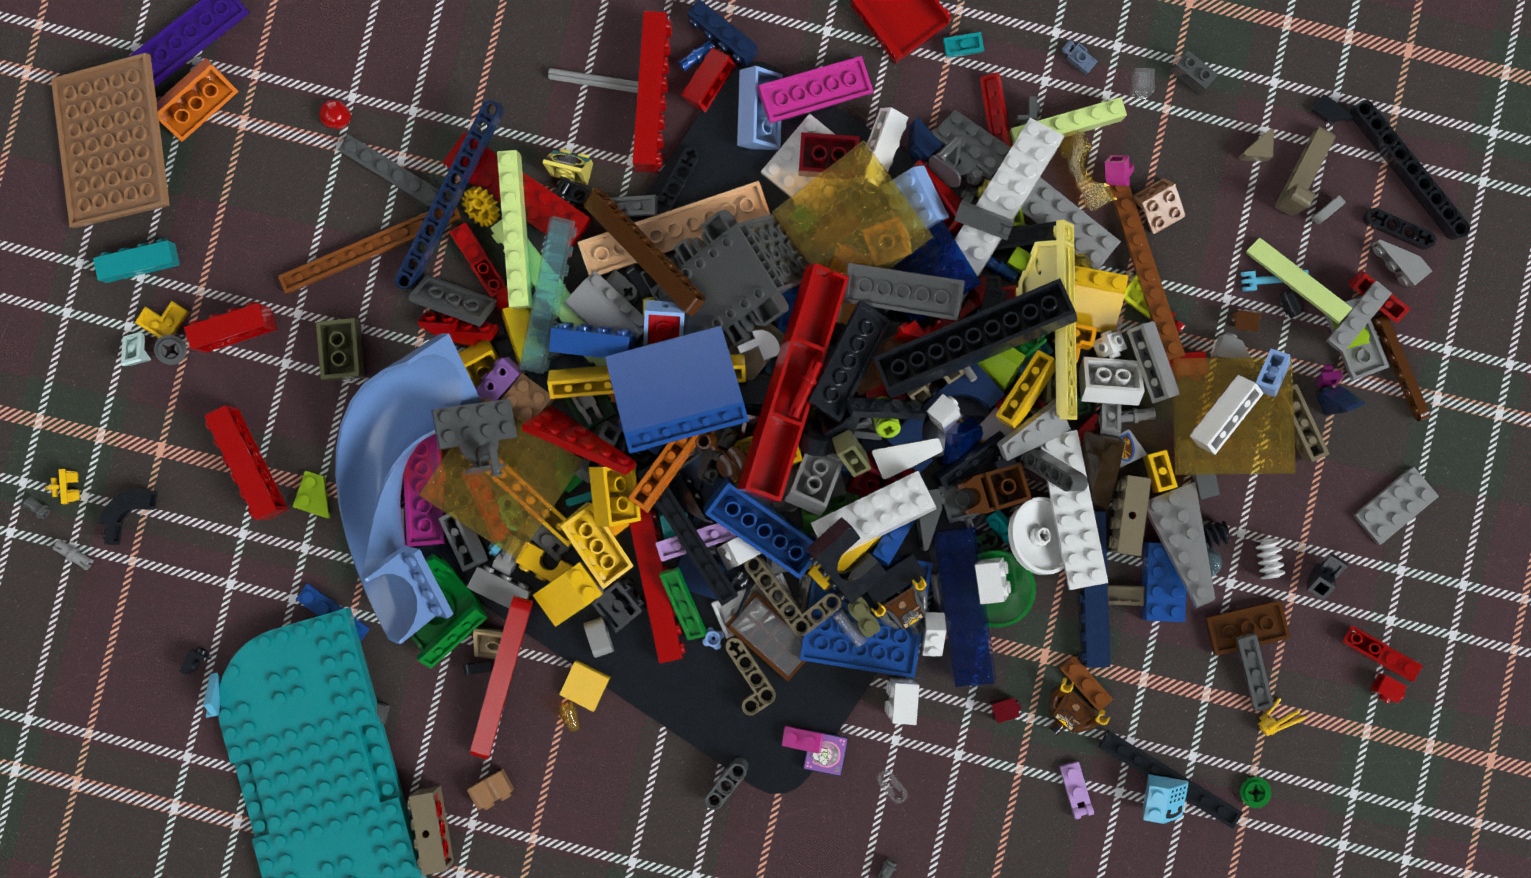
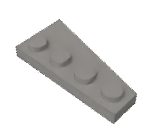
(1033, 432)

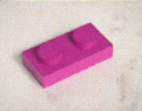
(802, 739)

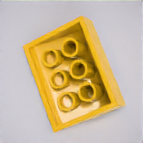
(1099, 297)

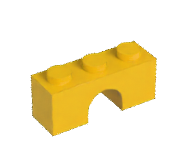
(532, 560)

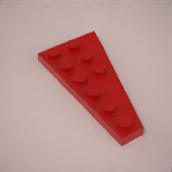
(570, 435)

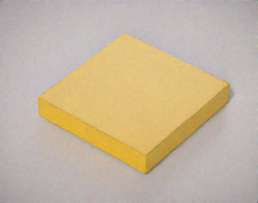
(585, 685)

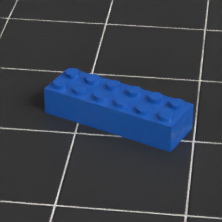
(760, 527)

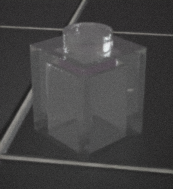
(1142, 82)

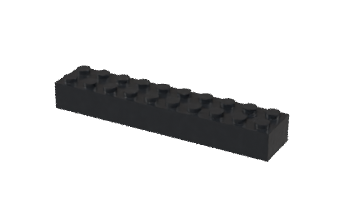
(976, 338)

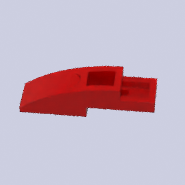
(478, 259)
(459, 331)
(1382, 654)

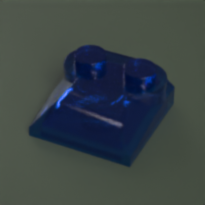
(961, 439)

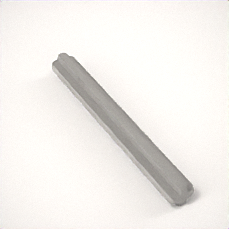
(593, 80)

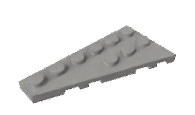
(1181, 531)

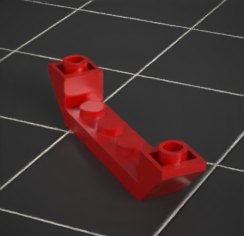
(912, 331)

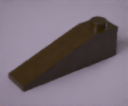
(1102, 462)

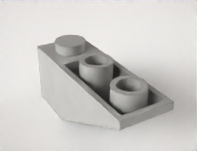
(1405, 265)

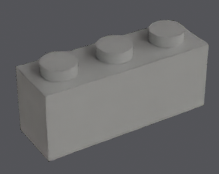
(497, 587)

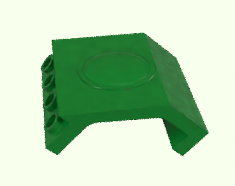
(444, 634)

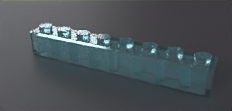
(547, 294)

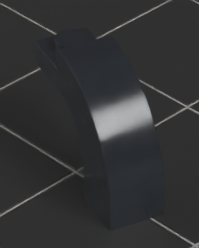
(120, 507)

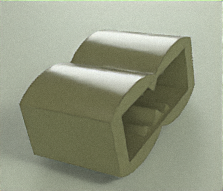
(865, 622)

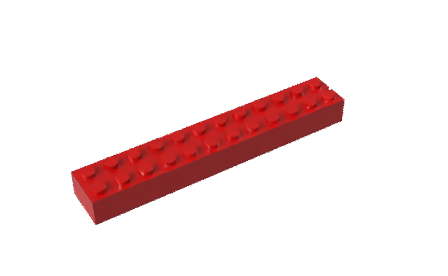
(804, 340)

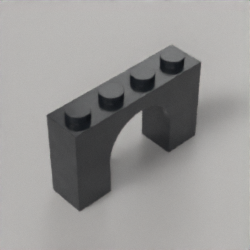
(827, 552)

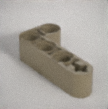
(753, 668)

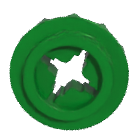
(1260, 799)

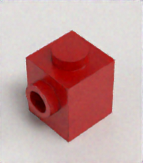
(1388, 689)

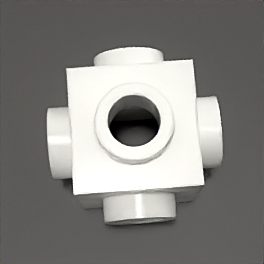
(1109, 345)

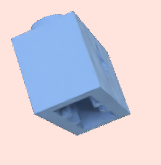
(1273, 372)

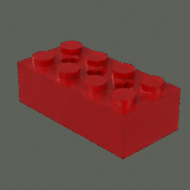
(230, 328)

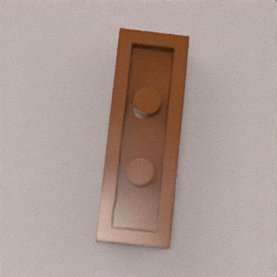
(1086, 683)

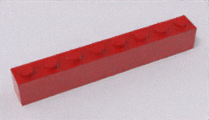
(659, 606)

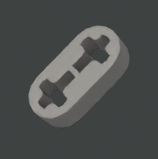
(1328, 210)

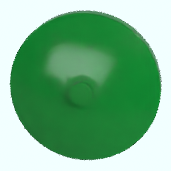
(1021, 596)

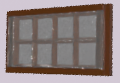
(768, 635)

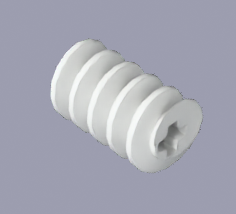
(1270, 558)

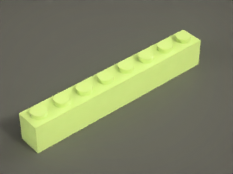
(514, 229)

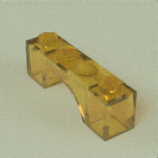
(1075, 150)

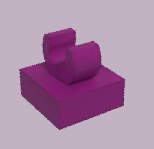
(1329, 376)

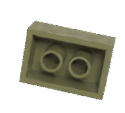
(340, 349)

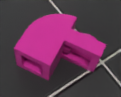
(1118, 170)

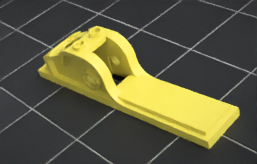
(1057, 261)

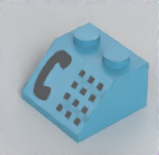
(1164, 799)

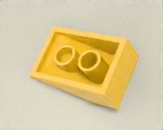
(568, 593)

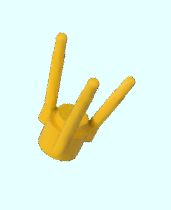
(1271, 726)

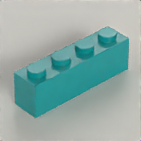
(136, 261)

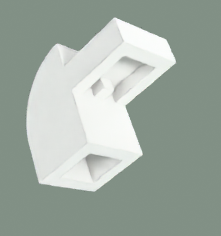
(765, 341)

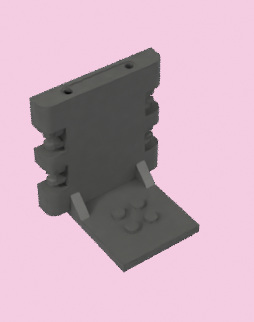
(738, 273)

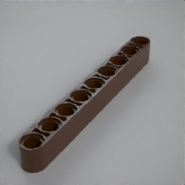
(644, 251)

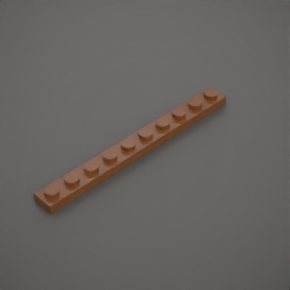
(357, 253)
(1147, 271)

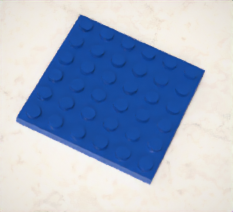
(885, 652)

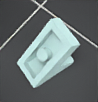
(133, 350)

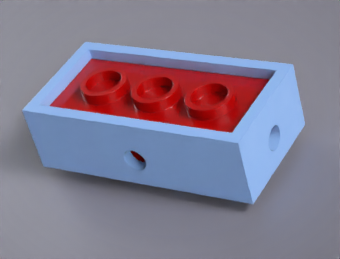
(662, 321)

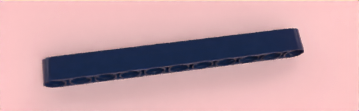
(456, 190)

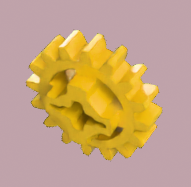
(480, 206)

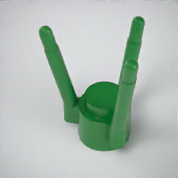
(1029, 347)

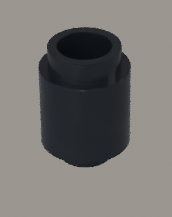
(1291, 303)

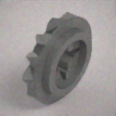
(161, 350)

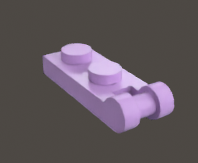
(1076, 789)

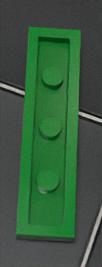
(683, 603)

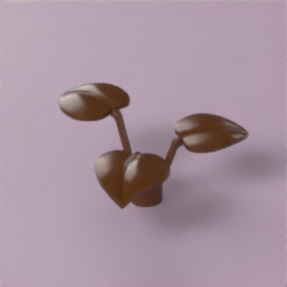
(730, 463)

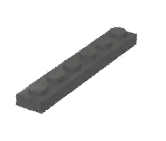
(388, 170)

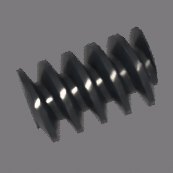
(1216, 533)

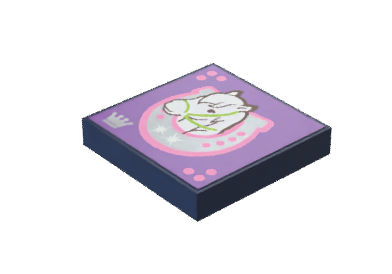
(831, 756)

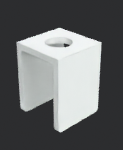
(736, 552)

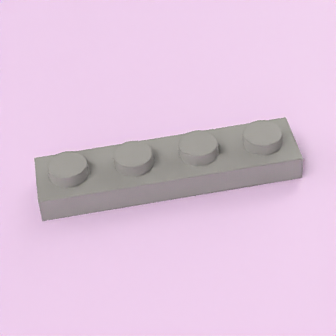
(1358, 317)

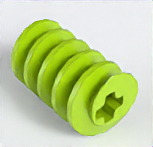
(886, 427)

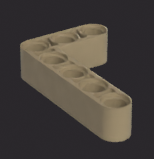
(1296, 192)
(781, 606)

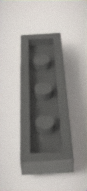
(1254, 671)

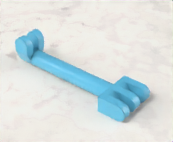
(1253, 281)

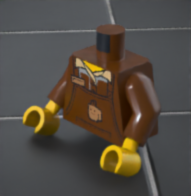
(1072, 711)

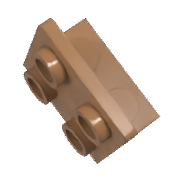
(1160, 204)

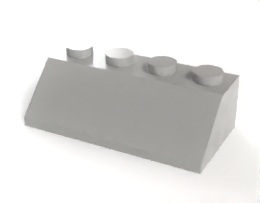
(602, 305)

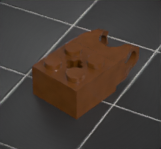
(990, 492)

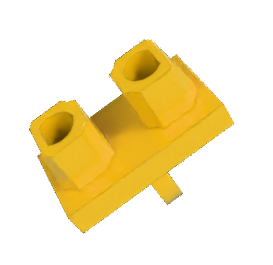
(64, 478)

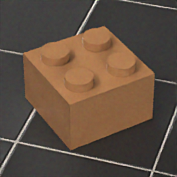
(527, 398)

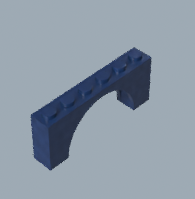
(981, 389)
(690, 573)

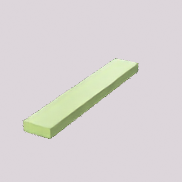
(1299, 280)

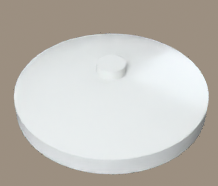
(1035, 537)

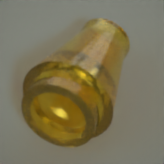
(569, 715)

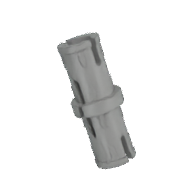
(73, 554)

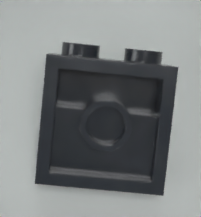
(620, 604)

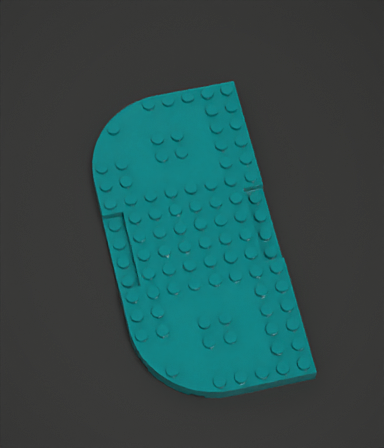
(315, 755)

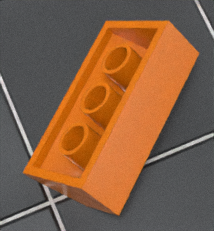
(194, 99)

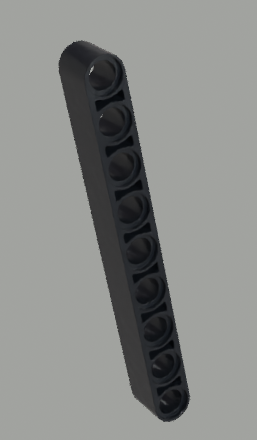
(1419, 173)

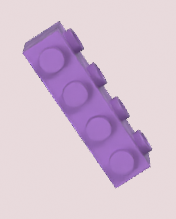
(499, 380)

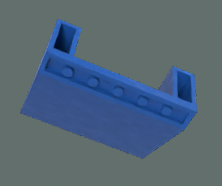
(676, 389)

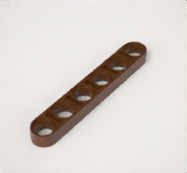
(1401, 367)

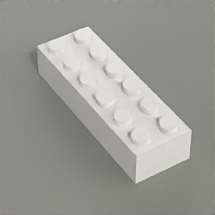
(882, 510)

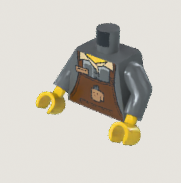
(905, 609)

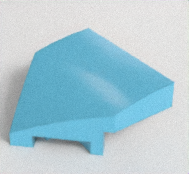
(212, 696)

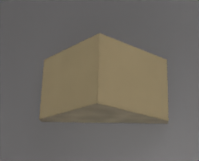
(1261, 149)

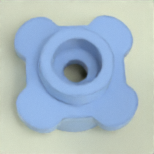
(718, 637)

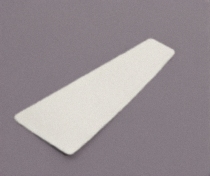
(902, 457)

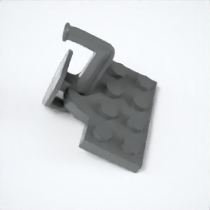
(968, 145)
(476, 432)

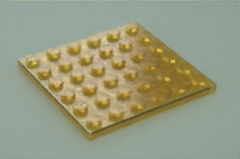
(853, 216)
(1259, 443)
(506, 506)

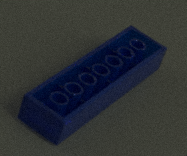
(964, 615)

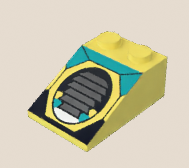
(569, 166)

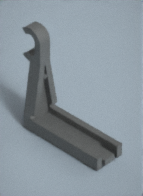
(982, 218)

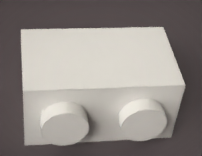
(944, 412)
(933, 634)

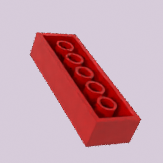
(245, 463)

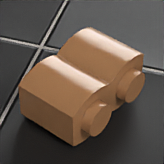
(491, 789)

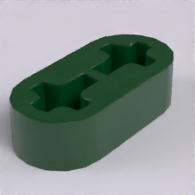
(985, 547)

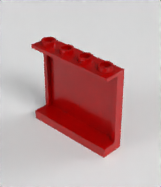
(902, 24)

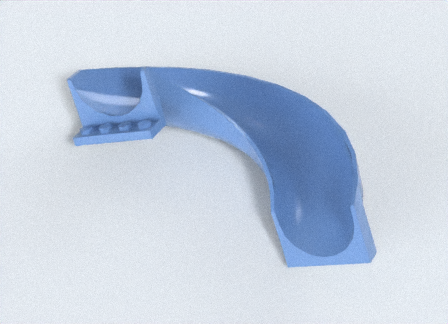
(372, 450)

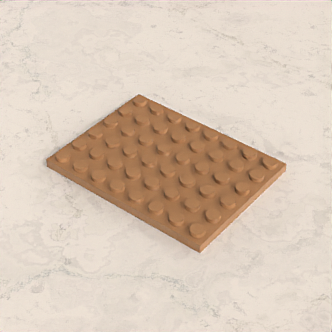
(110, 141)

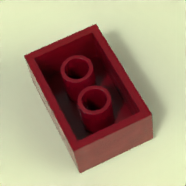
(822, 151)

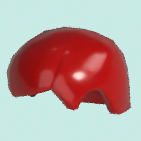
(334, 114)

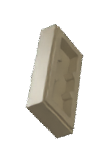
(1126, 595)

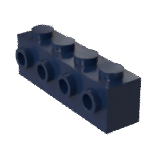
(722, 32)

